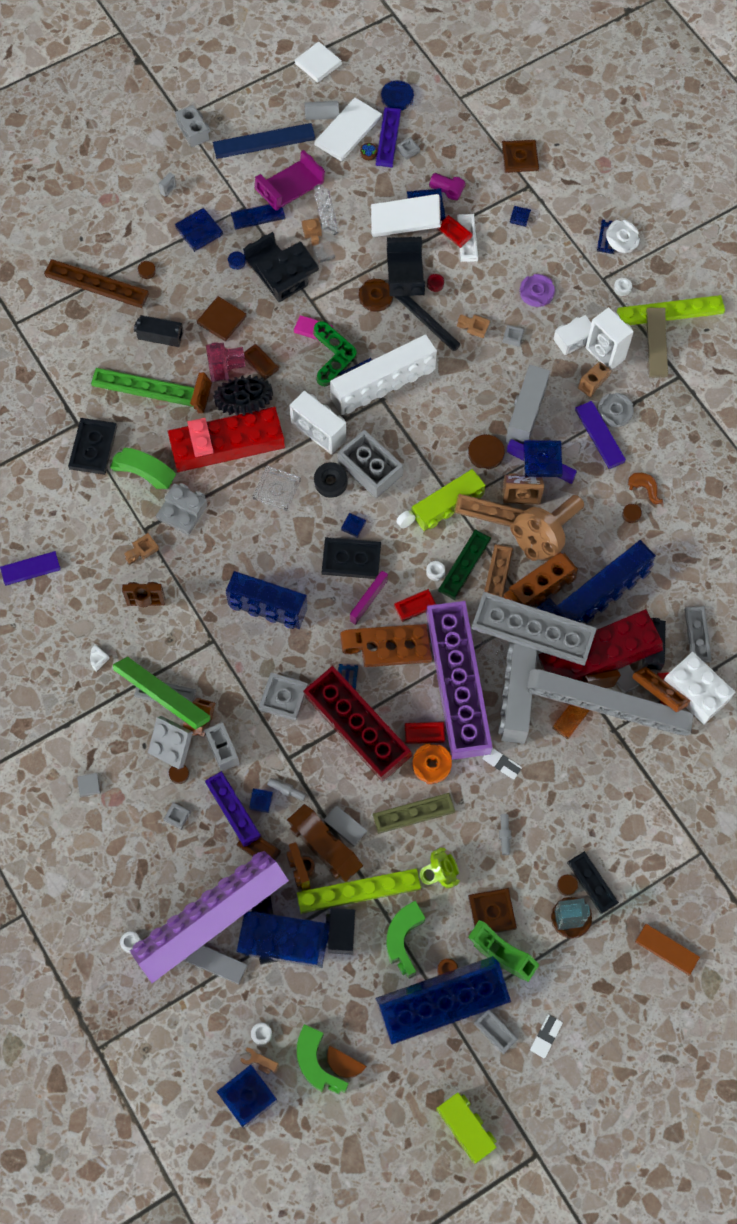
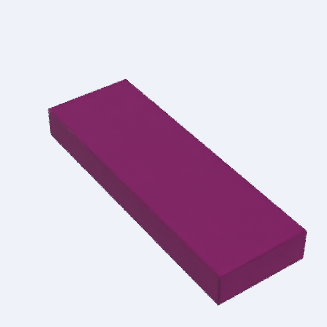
(368, 597)

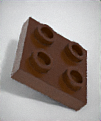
(143, 594)
(300, 874)

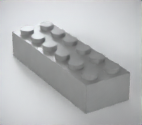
(517, 704)

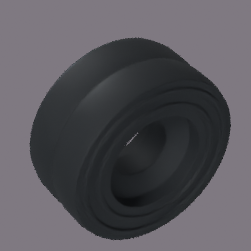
(326, 470)

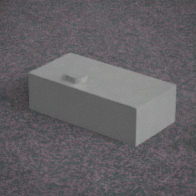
(528, 404)

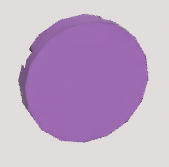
(537, 290)

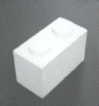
(573, 335)

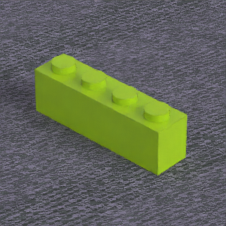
(442, 503)

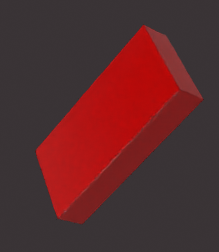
(455, 231)
(414, 605)
(424, 732)

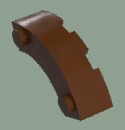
(316, 835)

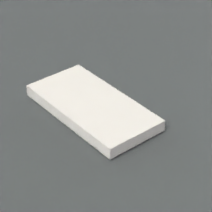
(348, 129)
(405, 215)

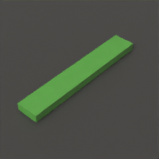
(142, 386)
(161, 693)

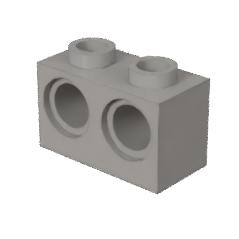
(192, 125)
(221, 746)

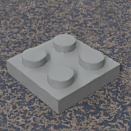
(283, 696)
(170, 742)

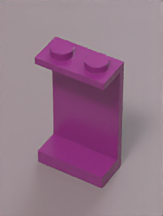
(290, 182)

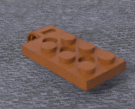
(357, 639)

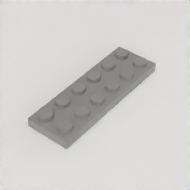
(534, 628)

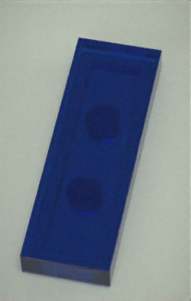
(256, 216)

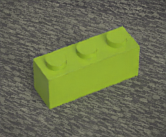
(467, 1127)

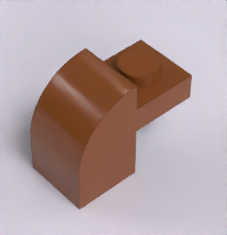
(206, 706)

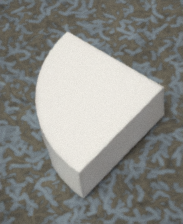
(98, 657)

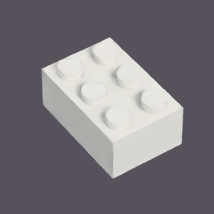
(609, 338)
(318, 422)
(701, 686)

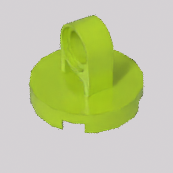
(444, 869)

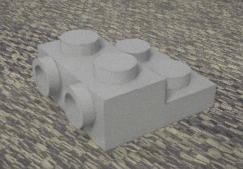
(182, 508)

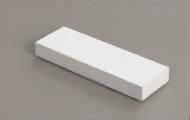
(469, 250)

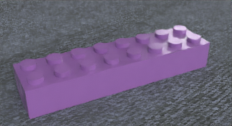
(458, 680)
(208, 915)

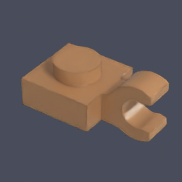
(312, 230)
(476, 326)
(143, 547)
(265, 1064)

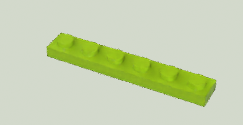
(674, 309)
(358, 891)

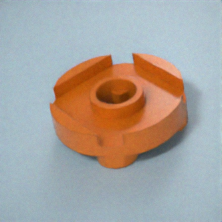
(433, 752)

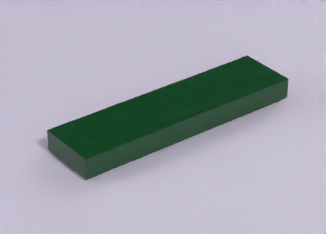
(464, 564)

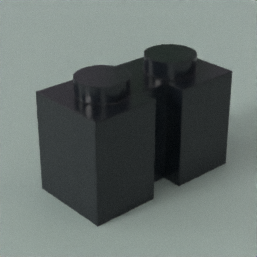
(341, 931)

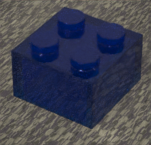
(247, 1096)

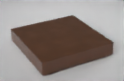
(520, 156)
(221, 318)
(493, 909)

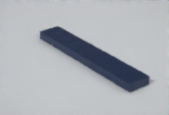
(263, 140)

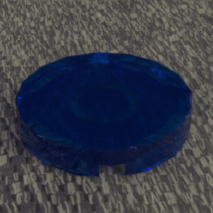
(397, 95)

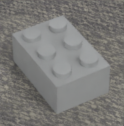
(370, 463)

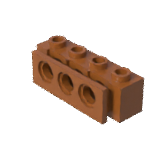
(544, 575)

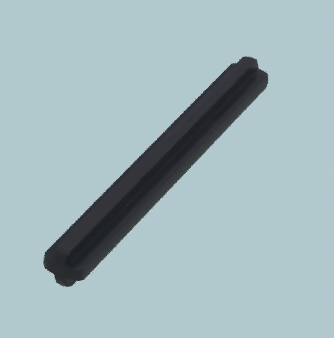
(429, 322)

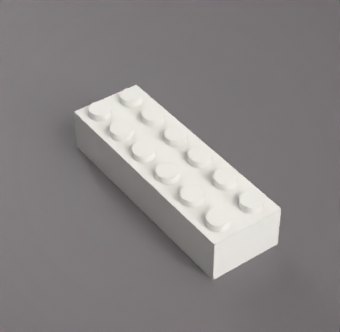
(383, 375)

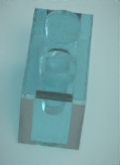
(571, 913)

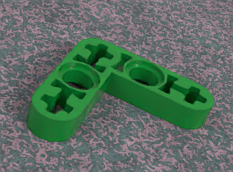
(339, 356)

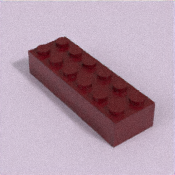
(611, 648)
(357, 723)

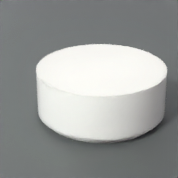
(622, 286)
(405, 519)
(435, 570)
(128, 940)
(261, 1033)

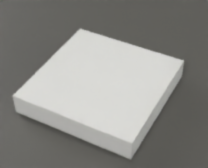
(318, 62)

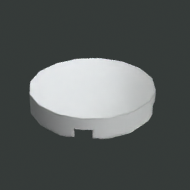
(622, 236)

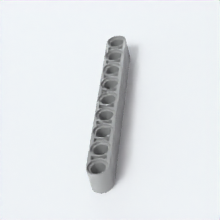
(609, 702)

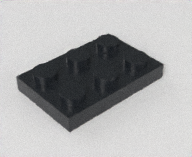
(286, 265)
(92, 446)
(351, 558)

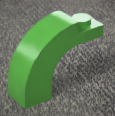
(145, 466)
(402, 923)
(510, 958)
(307, 1058)

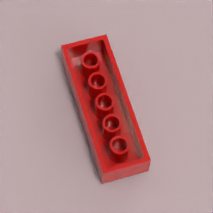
(230, 439)

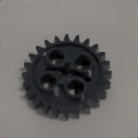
(243, 395)

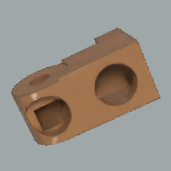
(594, 378)

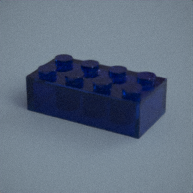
(266, 600)
(283, 939)

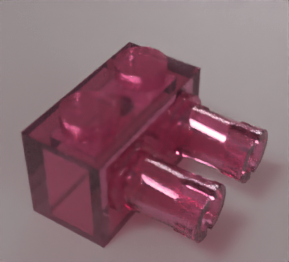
(223, 360)

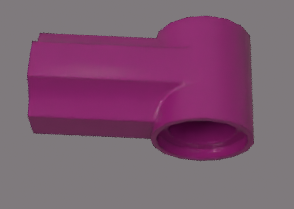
(451, 187)

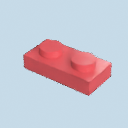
(200, 437)

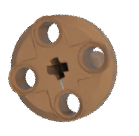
(541, 532)

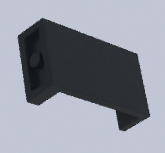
(265, 248)
(405, 266)

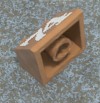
(522, 489)

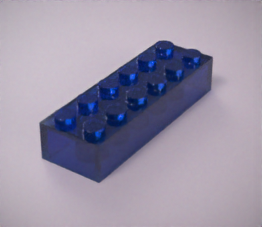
(607, 584)
(443, 1000)

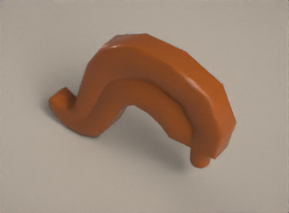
(645, 480)

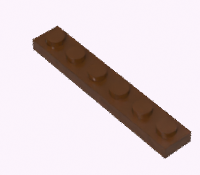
(96, 283)

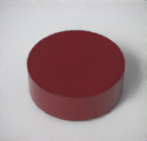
(435, 282)

